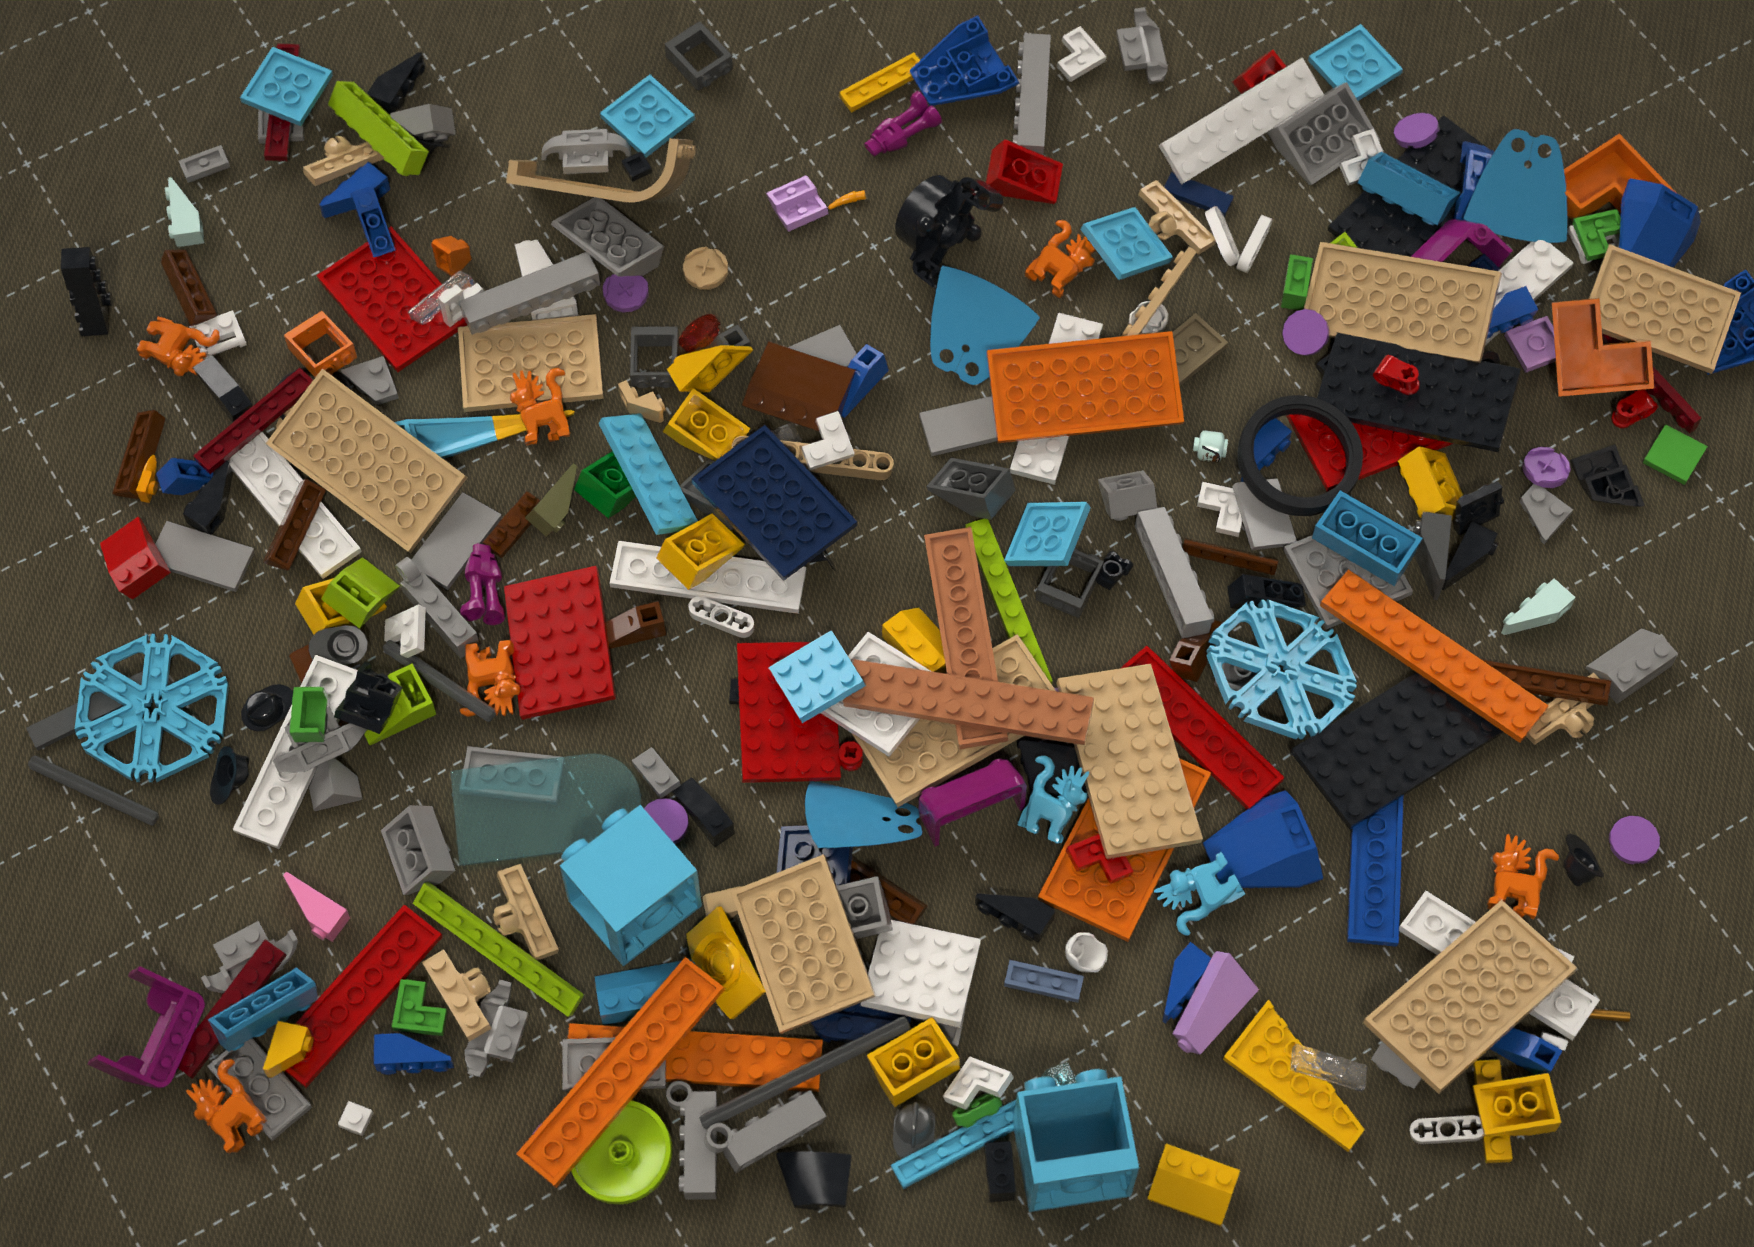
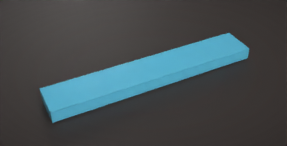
(954, 1146)

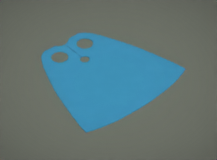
(1522, 200)
(975, 315)
(854, 818)

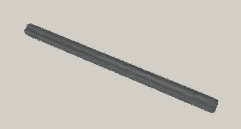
(804, 1072)

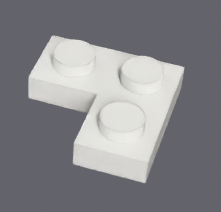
(1084, 55)
(1367, 146)
(450, 300)
(834, 445)
(1223, 500)
(408, 629)
(976, 1076)

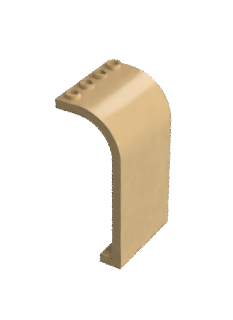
(676, 168)

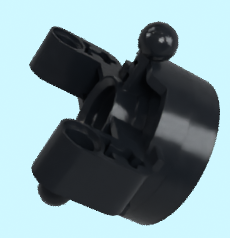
(939, 217)

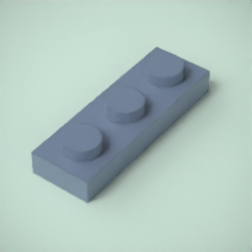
(1043, 981)

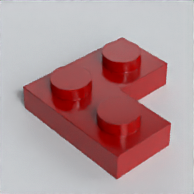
(1091, 852)

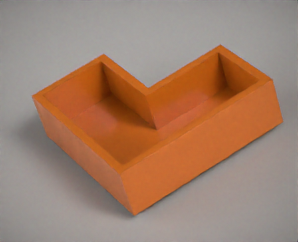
(1603, 177)
(1589, 365)

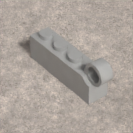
(439, 610)
(768, 1133)
(698, 1161)

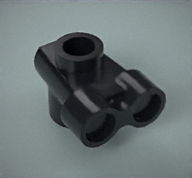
(1113, 570)

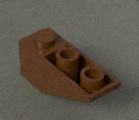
(636, 625)
(1190, 654)

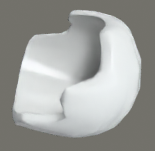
(1156, 323)
(1086, 952)

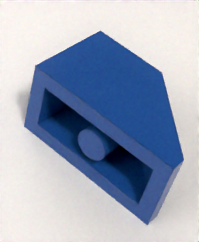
(182, 476)

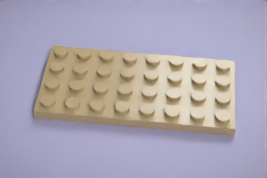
(1404, 300)
(366, 460)
(932, 747)
(1132, 764)
(1469, 996)

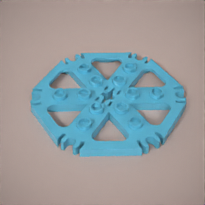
(1269, 679)
(132, 697)

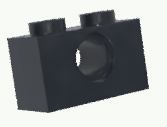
(1000, 1171)

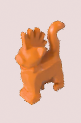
(1057, 263)
(172, 342)
(540, 414)
(489, 672)
(1517, 885)
(227, 1117)

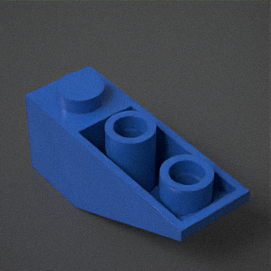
(341, 201)
(372, 221)
(1511, 310)
(869, 368)
(1270, 441)
(1185, 976)
(1528, 1051)
(402, 1053)

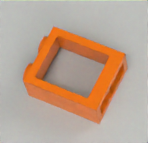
(319, 326)

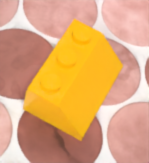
(1430, 481)
(917, 638)
(913, 1061)
(1193, 1184)

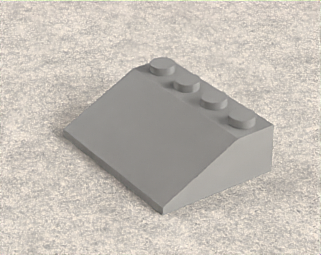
(1321, 133)
(610, 238)

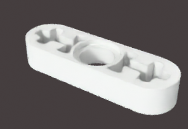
(1222, 236)
(1254, 243)
(740, 617)
(1427, 1122)

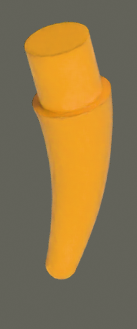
(848, 198)

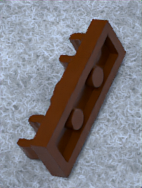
(511, 526)

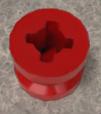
(848, 761)

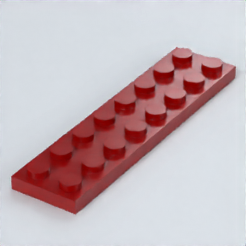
(1210, 737)
(363, 989)

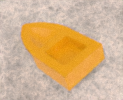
(147, 484)

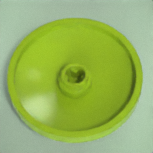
(627, 1157)

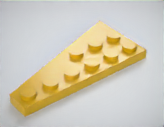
(1265, 1058)

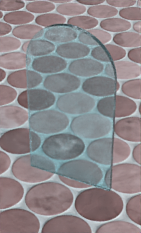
(537, 805)

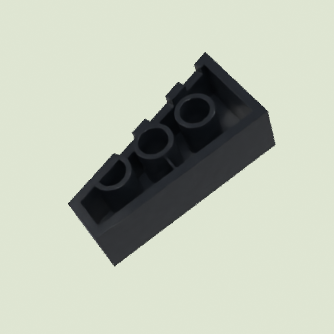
(86, 290)

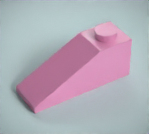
(321, 912)

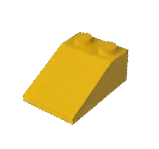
(706, 367)
(704, 426)
(699, 550)
(318, 613)
(1517, 1106)

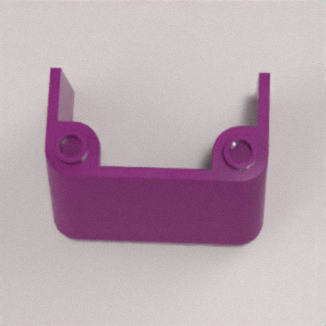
(1454, 233)
(969, 795)
(178, 1018)

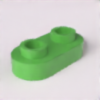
(982, 1106)

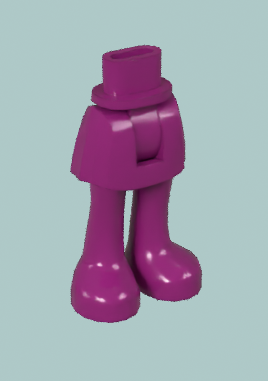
(890, 135)
(479, 572)

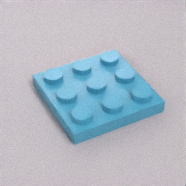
(1356, 60)
(286, 86)
(647, 116)
(1126, 243)
(1047, 534)
(817, 676)

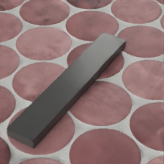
(63, 723)

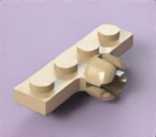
(340, 160)
(1174, 218)
(1563, 715)
(523, 913)
(460, 993)

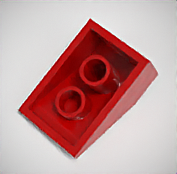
(1259, 71)
(1023, 173)
(133, 559)

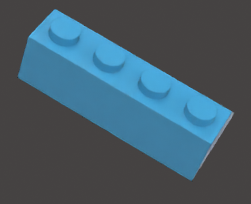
(1408, 188)
(1366, 538)
(626, 992)
(263, 1009)

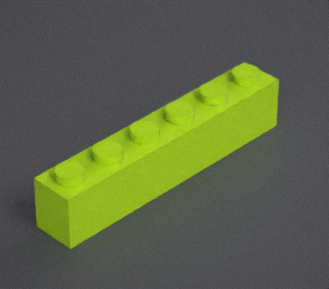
(378, 128)

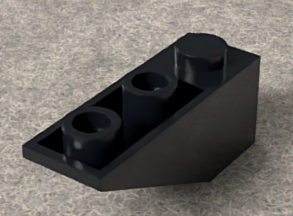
(394, 84)
(210, 505)
(1255, 588)
(1021, 913)

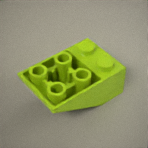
(359, 591)
(412, 706)

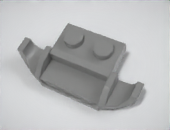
(1143, 47)
(585, 150)
(311, 754)
(237, 951)
(505, 1032)

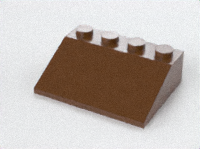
(797, 386)

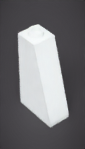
(531, 259)

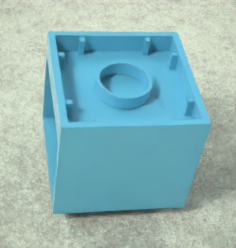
(630, 883)
(1074, 1141)

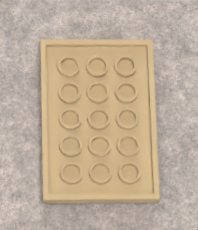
(1661, 304)
(533, 346)
(802, 944)

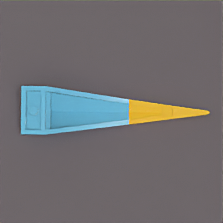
(458, 435)

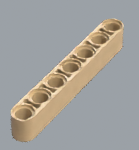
(846, 467)

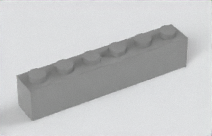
(1033, 90)
(529, 293)
(1174, 572)

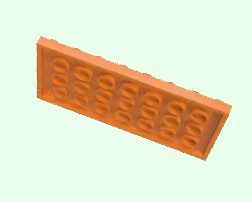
(1085, 387)
(1089, 894)

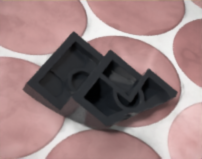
(1606, 477)
(369, 700)
(1062, 757)
(816, 1178)

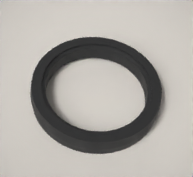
(1301, 406)

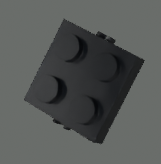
(1478, 507)

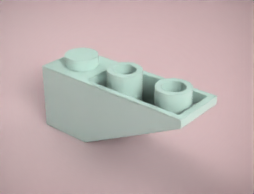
(186, 221)
(1544, 608)

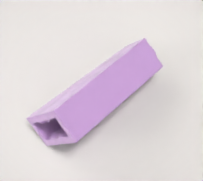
(1214, 1003)

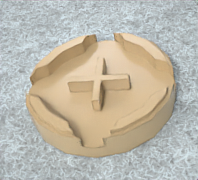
(705, 268)

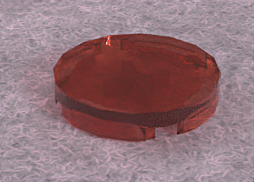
(699, 333)

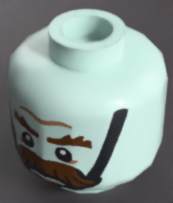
(1210, 446)

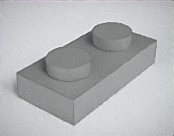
(204, 163)
(656, 772)

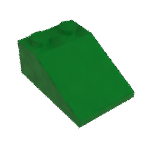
(605, 486)

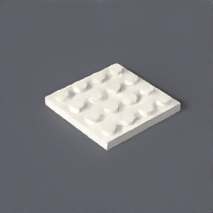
(876, 728)
(922, 973)

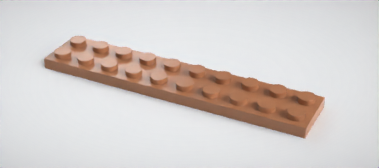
(962, 618)
(972, 702)

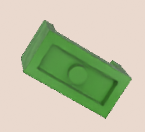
(1296, 282)
(308, 714)

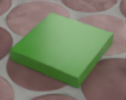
(1675, 454)

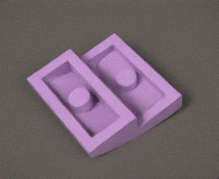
(797, 203)

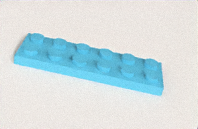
(648, 473)

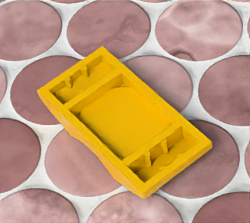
(722, 956)

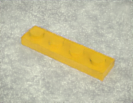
(879, 83)
(1495, 1147)

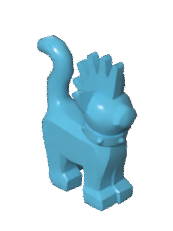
(1050, 808)
(1208, 887)

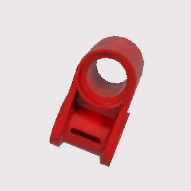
(1397, 375)
(1633, 408)

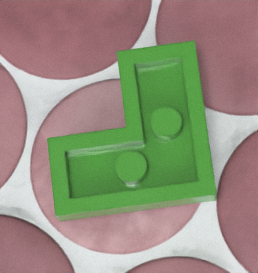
(1593, 230)
(412, 1015)

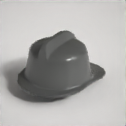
(339, 644)
(913, 1128)

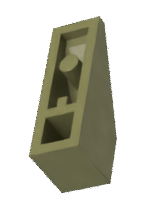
(555, 504)

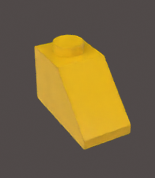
(287, 1048)

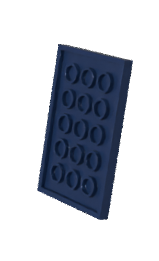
(774, 502)

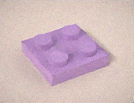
(1533, 343)

